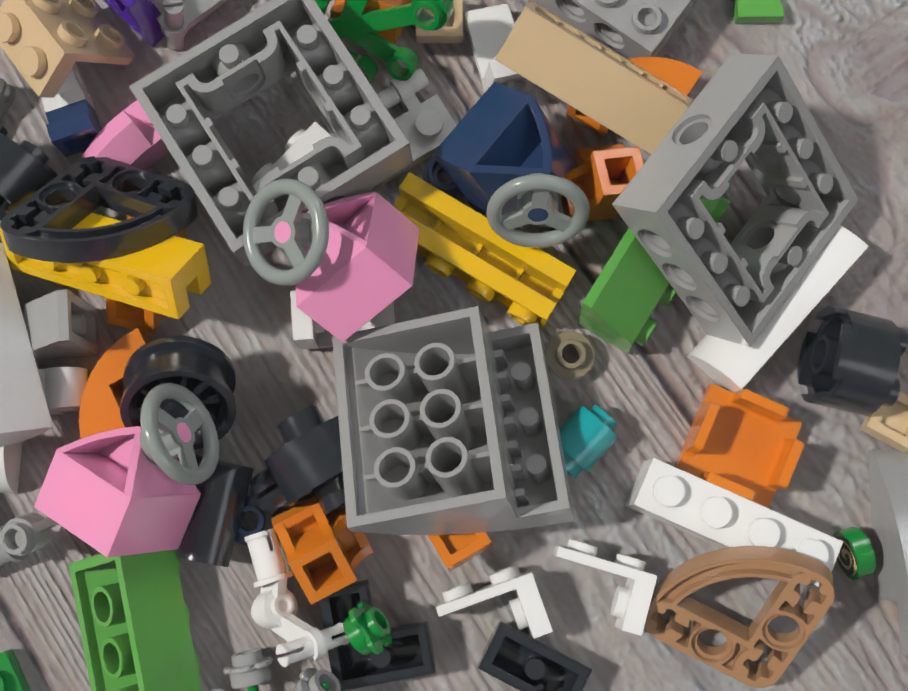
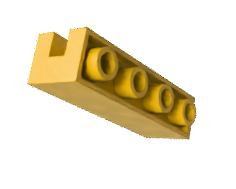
(464, 245)
(145, 279)

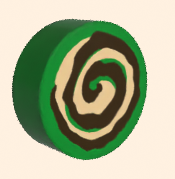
(856, 554)

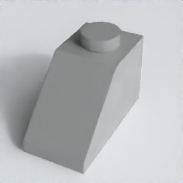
(61, 326)

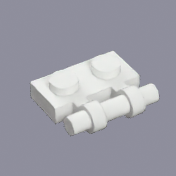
(423, 123)

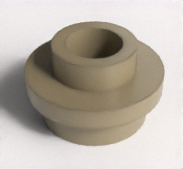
(567, 370)

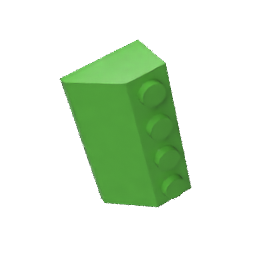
(630, 290)
(135, 623)

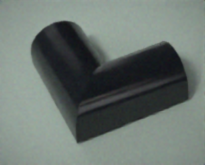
(216, 515)
(405, 658)
(530, 663)

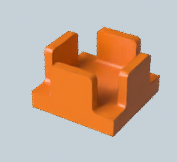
(742, 444)

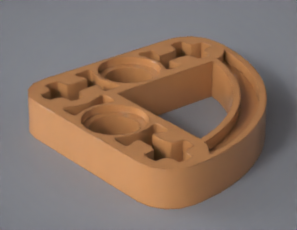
(742, 642)

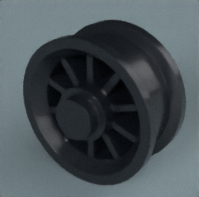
(184, 362)

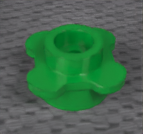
(367, 629)

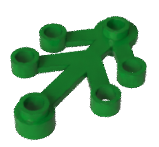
(361, 29)

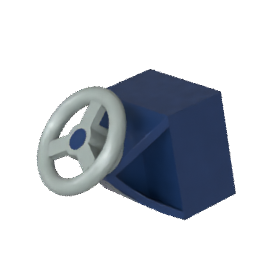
(513, 168)

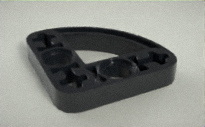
(45, 232)

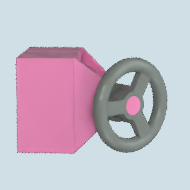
(344, 253)
(126, 485)

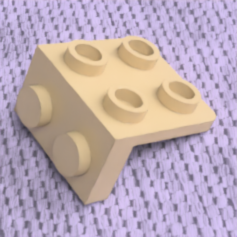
(52, 35)

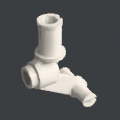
(277, 606)

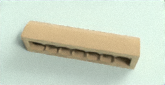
(592, 77)

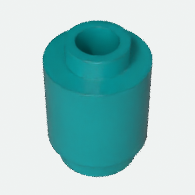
(586, 438)

